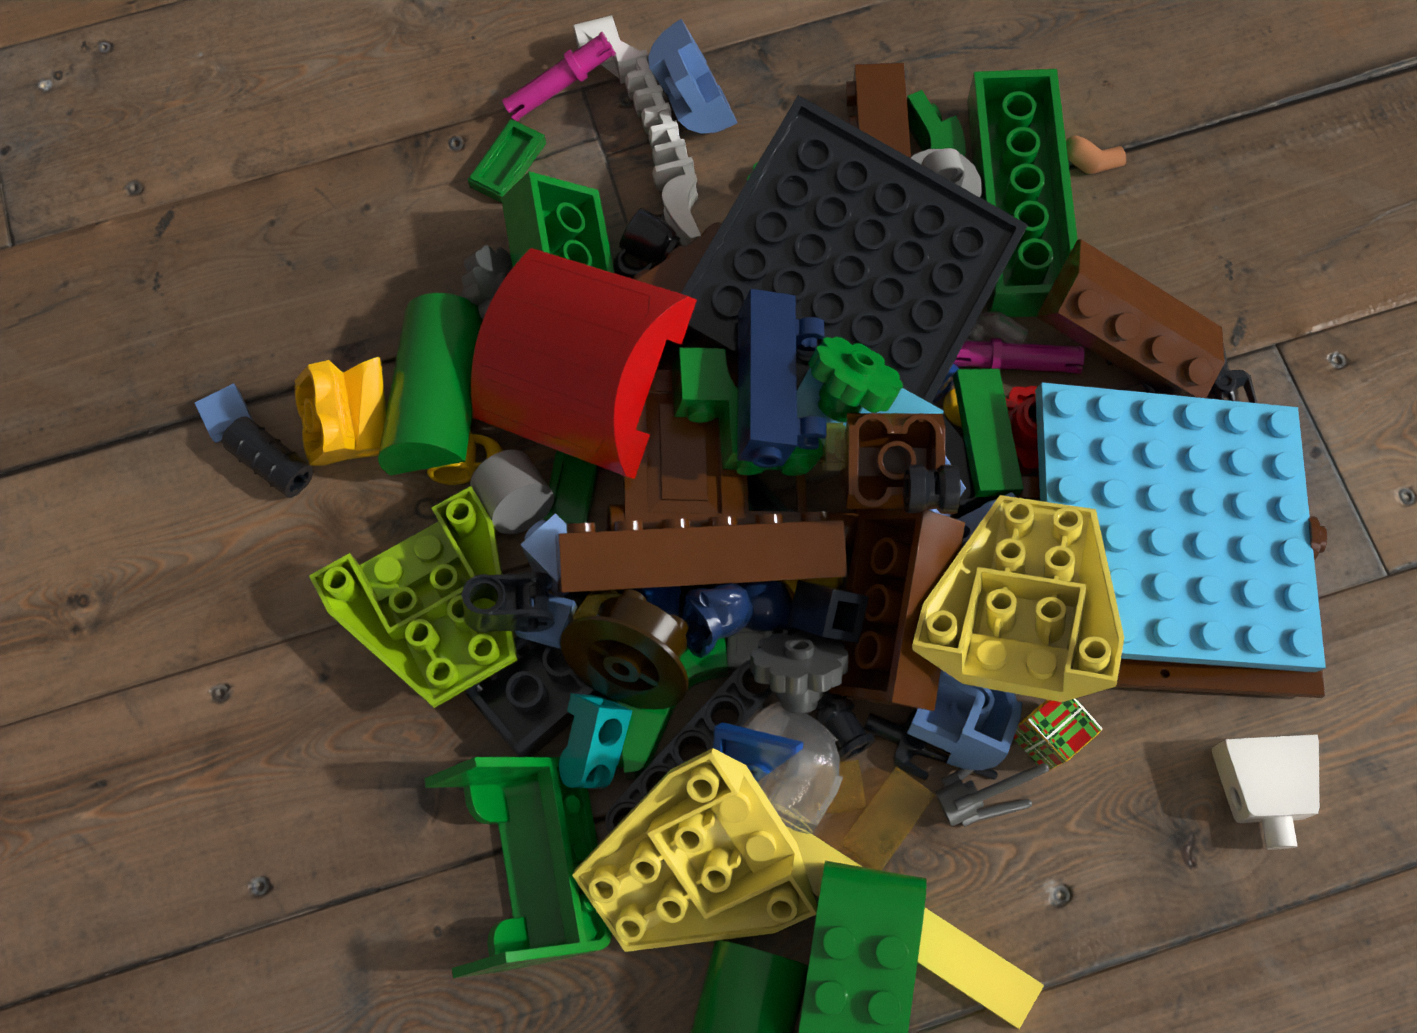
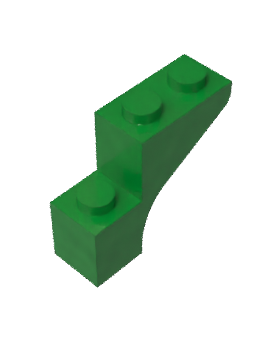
(707, 392)
(649, 725)

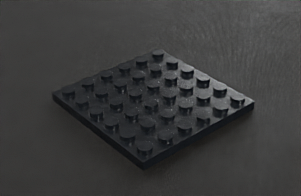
(861, 243)

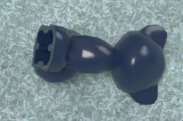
(730, 608)

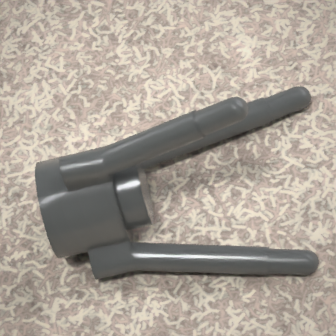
(962, 799)

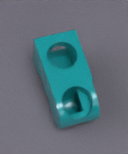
(594, 741)

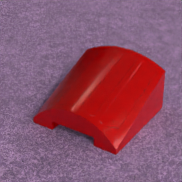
(574, 357)

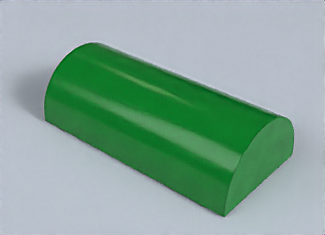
(431, 385)
(749, 991)

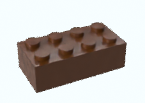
(897, 565)

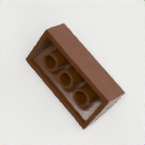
(1134, 324)

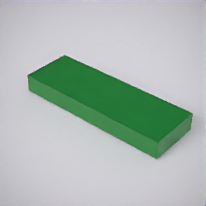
(987, 432)

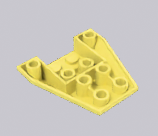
(1027, 605)
(698, 862)

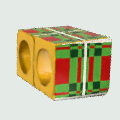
(1056, 732)

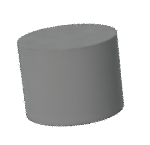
(512, 491)

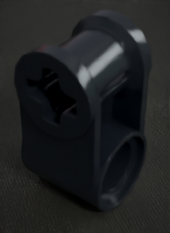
(512, 602)

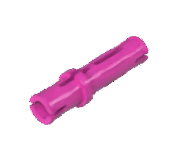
(559, 76)
(1020, 356)

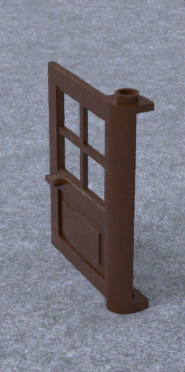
(685, 474)

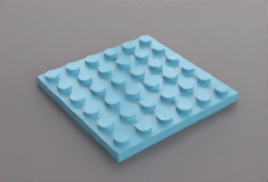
(1195, 521)

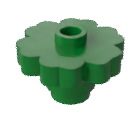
(852, 379)

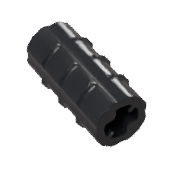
(267, 456)

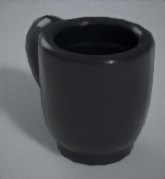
(646, 239)

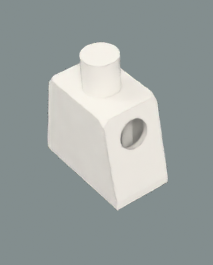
(1271, 782)

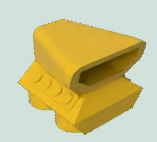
(341, 411)

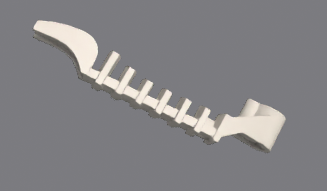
(673, 168)

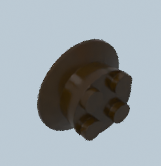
(629, 652)

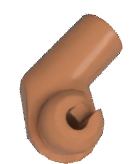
(1091, 158)

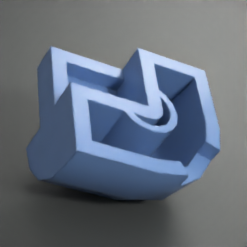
(689, 82)
(969, 723)

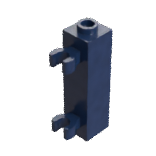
(768, 379)

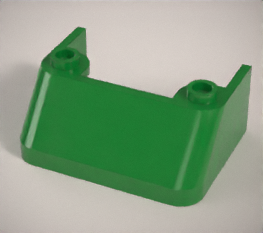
(543, 839)

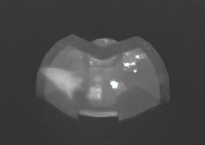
(808, 780)

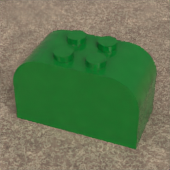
(863, 951)

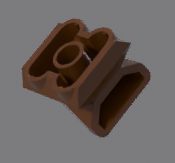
(879, 450)

